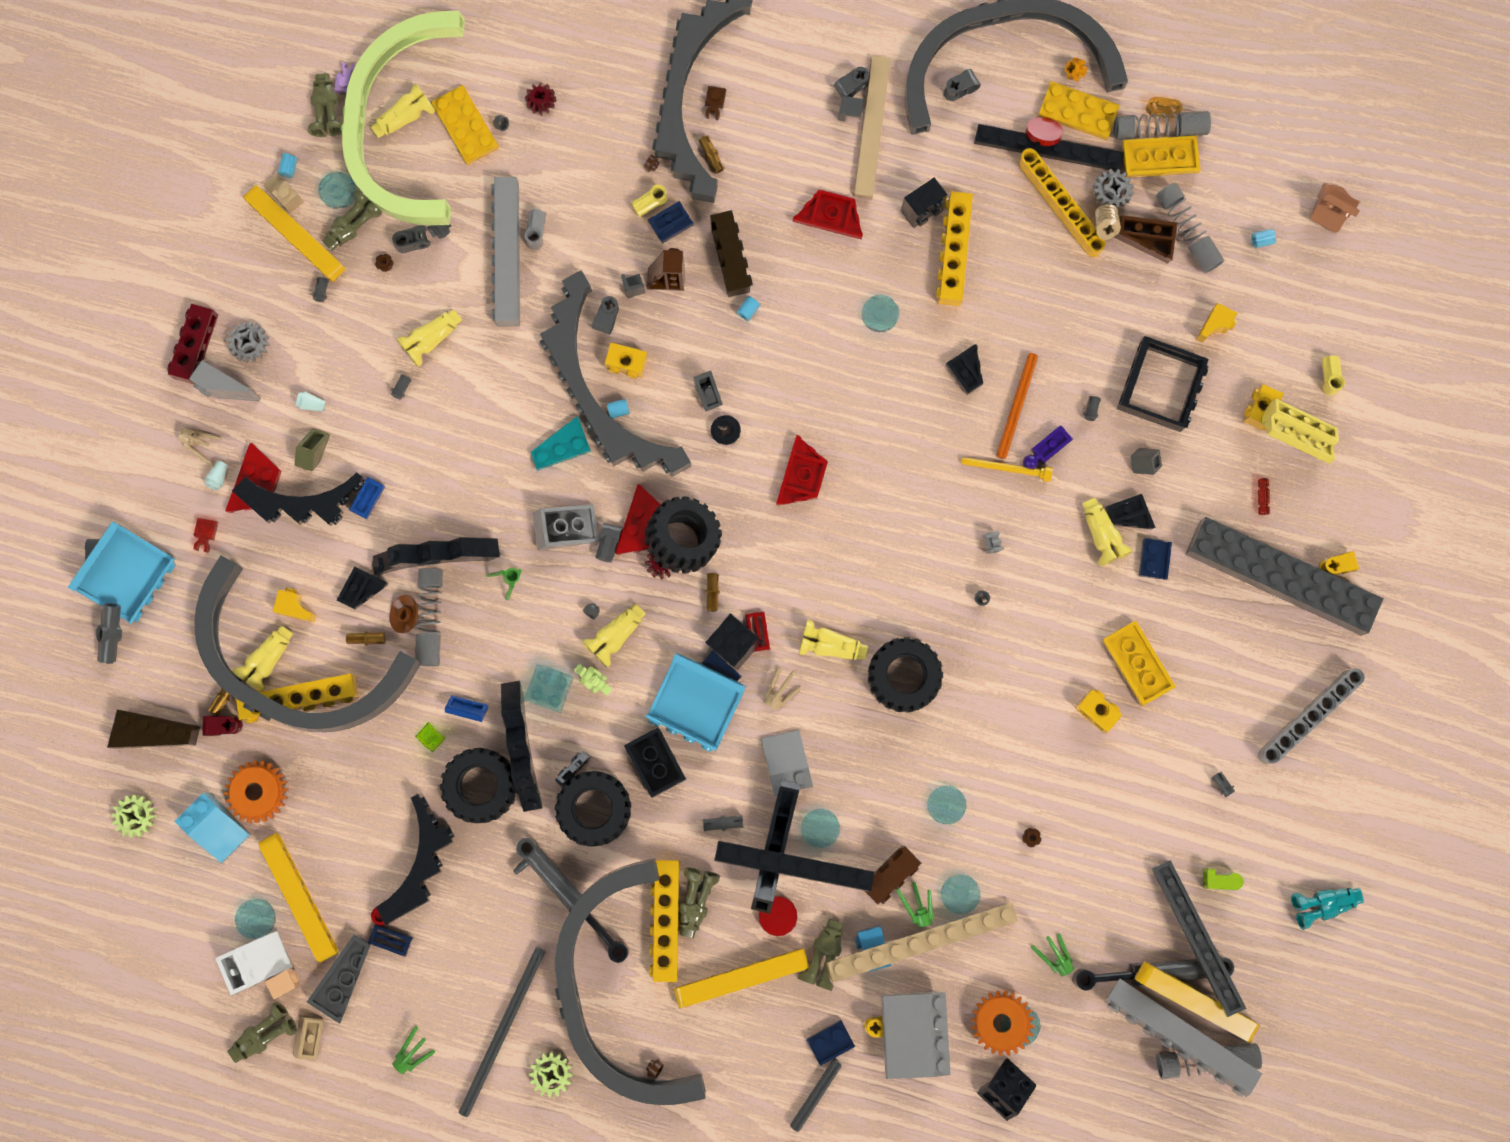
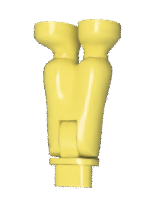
(403, 112)
(429, 336)
(1104, 533)
(615, 634)
(831, 644)
(264, 658)

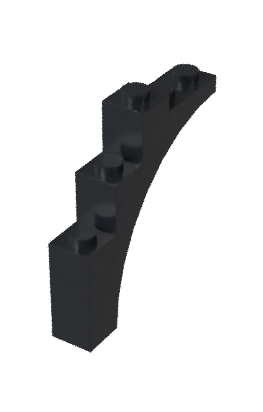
(325, 505)
(435, 552)
(518, 746)
(431, 840)
(776, 842)

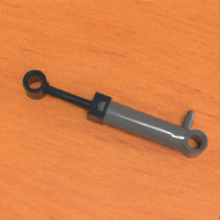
(562, 889)
(1179, 969)

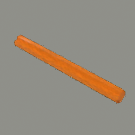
(1017, 406)

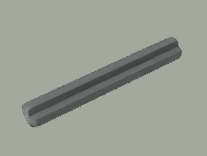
(815, 1095)

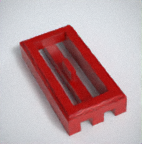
(756, 615)

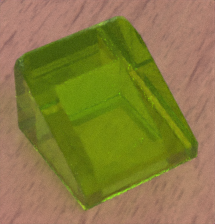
(430, 737)

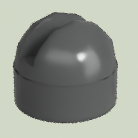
(505, 122)
(979, 601)
(591, 610)

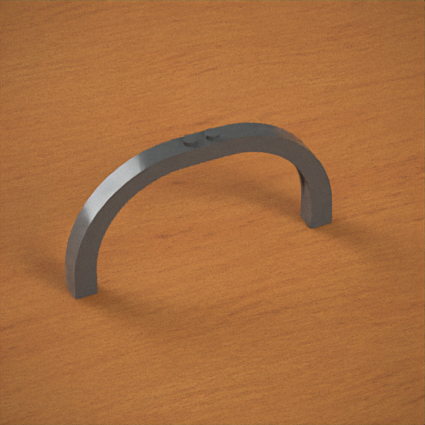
(1004, 11)
(207, 639)
(625, 1084)

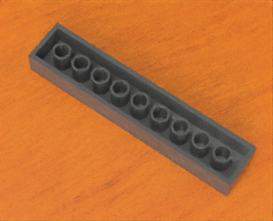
(1284, 576)

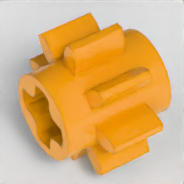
(1076, 69)

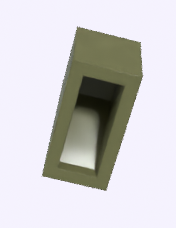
(311, 449)

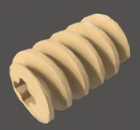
(1107, 221)

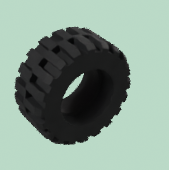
(698, 519)
(931, 675)
(453, 779)
(566, 808)

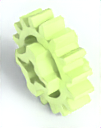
(593, 679)
(129, 821)
(560, 1078)

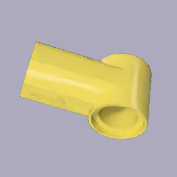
(648, 202)
(1332, 373)

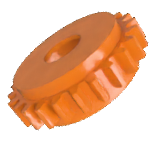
(271, 796)
(1019, 1019)

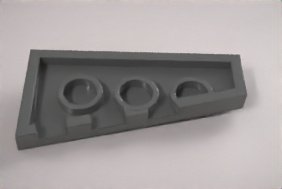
(339, 982)

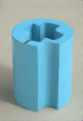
(287, 165)
(1263, 238)
(748, 308)
(618, 408)

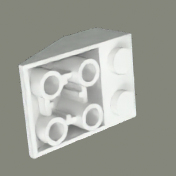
(253, 963)

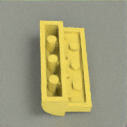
(1300, 430)

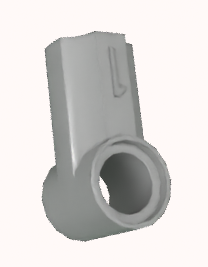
(535, 228)

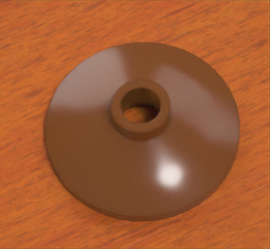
(403, 614)

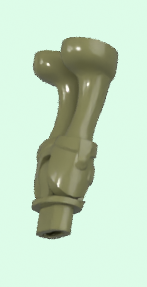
(322, 97)
(342, 229)
(694, 912)
(826, 944)
(253, 1041)

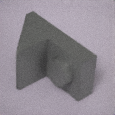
(707, 390)

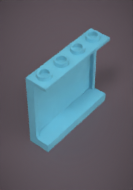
(123, 572)
(696, 702)

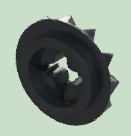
(722, 422)

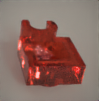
(204, 531)

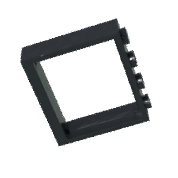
(1173, 352)

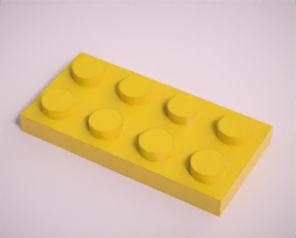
(1079, 110)
(465, 124)
(1161, 156)
(1138, 663)

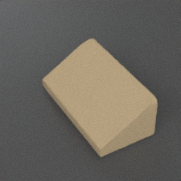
(308, 1038)

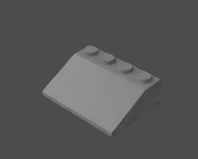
(915, 1035)

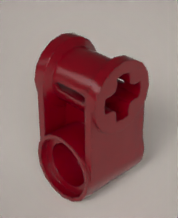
(220, 725)

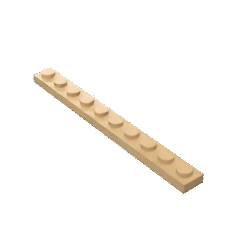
(921, 942)

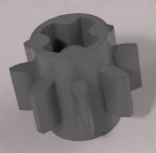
(439, 230)

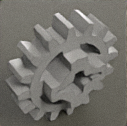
(1115, 182)
(244, 334)

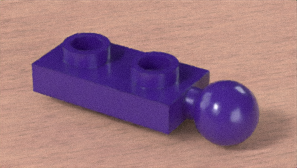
(1047, 447)

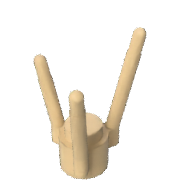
(191, 437)
(774, 700)

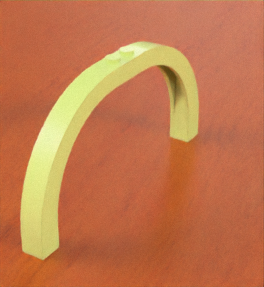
(377, 55)

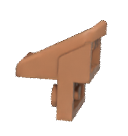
(1333, 207)

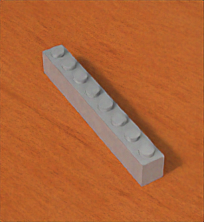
(506, 251)
(1183, 1038)

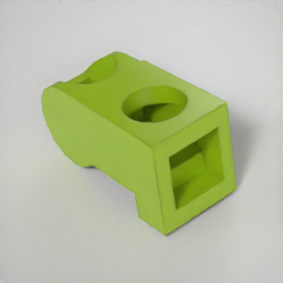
(1229, 881)

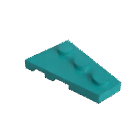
(561, 446)

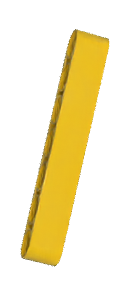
(1061, 193)
(294, 233)
(298, 897)
(741, 978)
(1195, 1001)

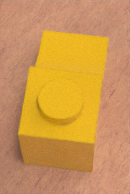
(1218, 321)
(290, 605)

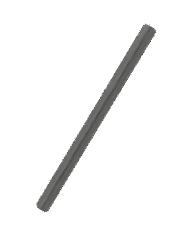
(501, 1032)

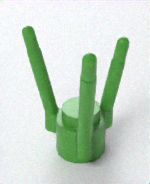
(509, 577)
(922, 916)
(1062, 963)
(404, 1061)

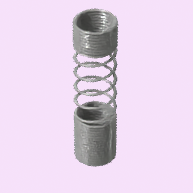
(1186, 125)
(1203, 250)
(428, 643)
(1169, 1065)

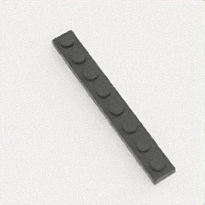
(1199, 939)

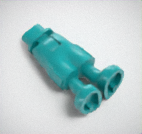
(1329, 904)

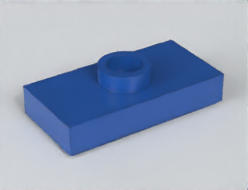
(367, 498)
(466, 708)

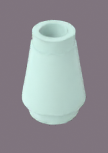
(310, 402)
(216, 476)

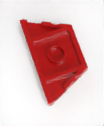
(831, 213)
(257, 469)
(802, 475)
(640, 512)

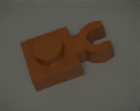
(715, 99)

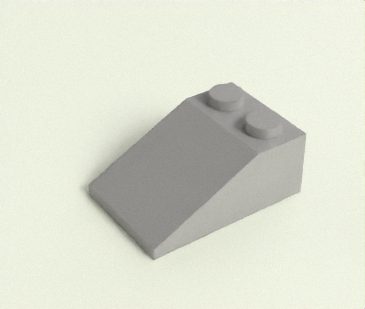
(216, 383)
(565, 526)
(786, 760)

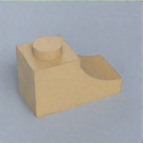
(283, 193)

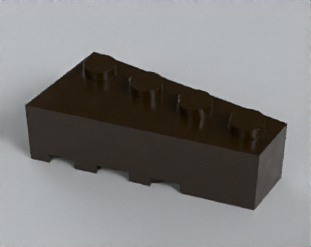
(730, 254)
(141, 731)

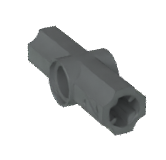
(109, 633)

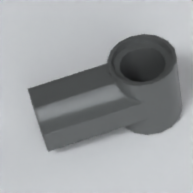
(609, 537)

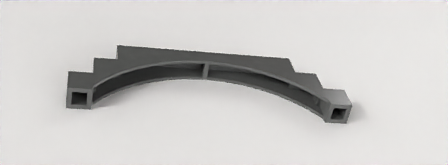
(672, 142)
(616, 441)

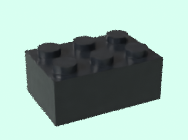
(655, 762)

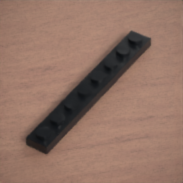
(1063, 151)
(794, 866)

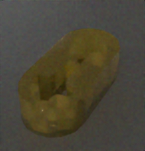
(1164, 106)

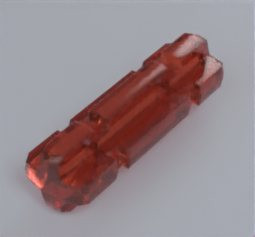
(1263, 496)

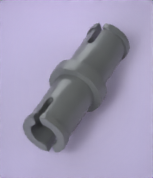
(723, 823)

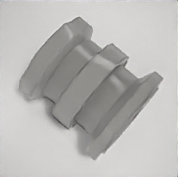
(993, 542)

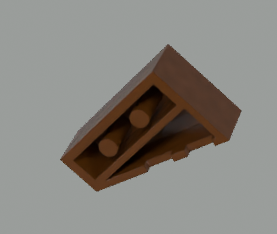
(1149, 236)
(667, 271)
(892, 874)

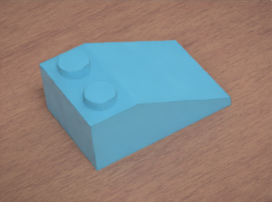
(212, 827)

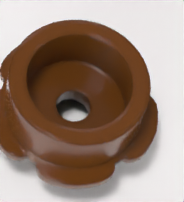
(652, 163)
(384, 267)
(1031, 832)
(654, 1068)

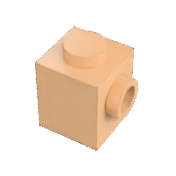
(283, 983)

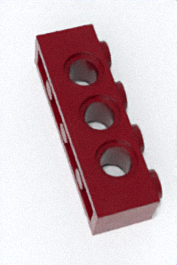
(197, 352)

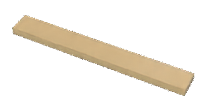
(872, 127)

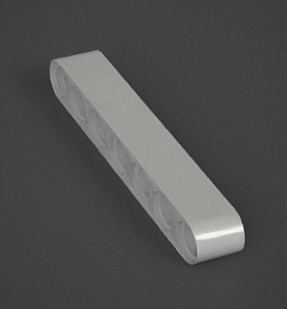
(1319, 712)

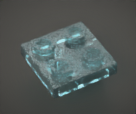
(548, 688)

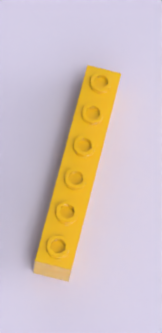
(954, 295)
(346, 683)
(670, 972)

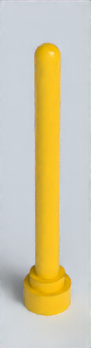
(1043, 473)

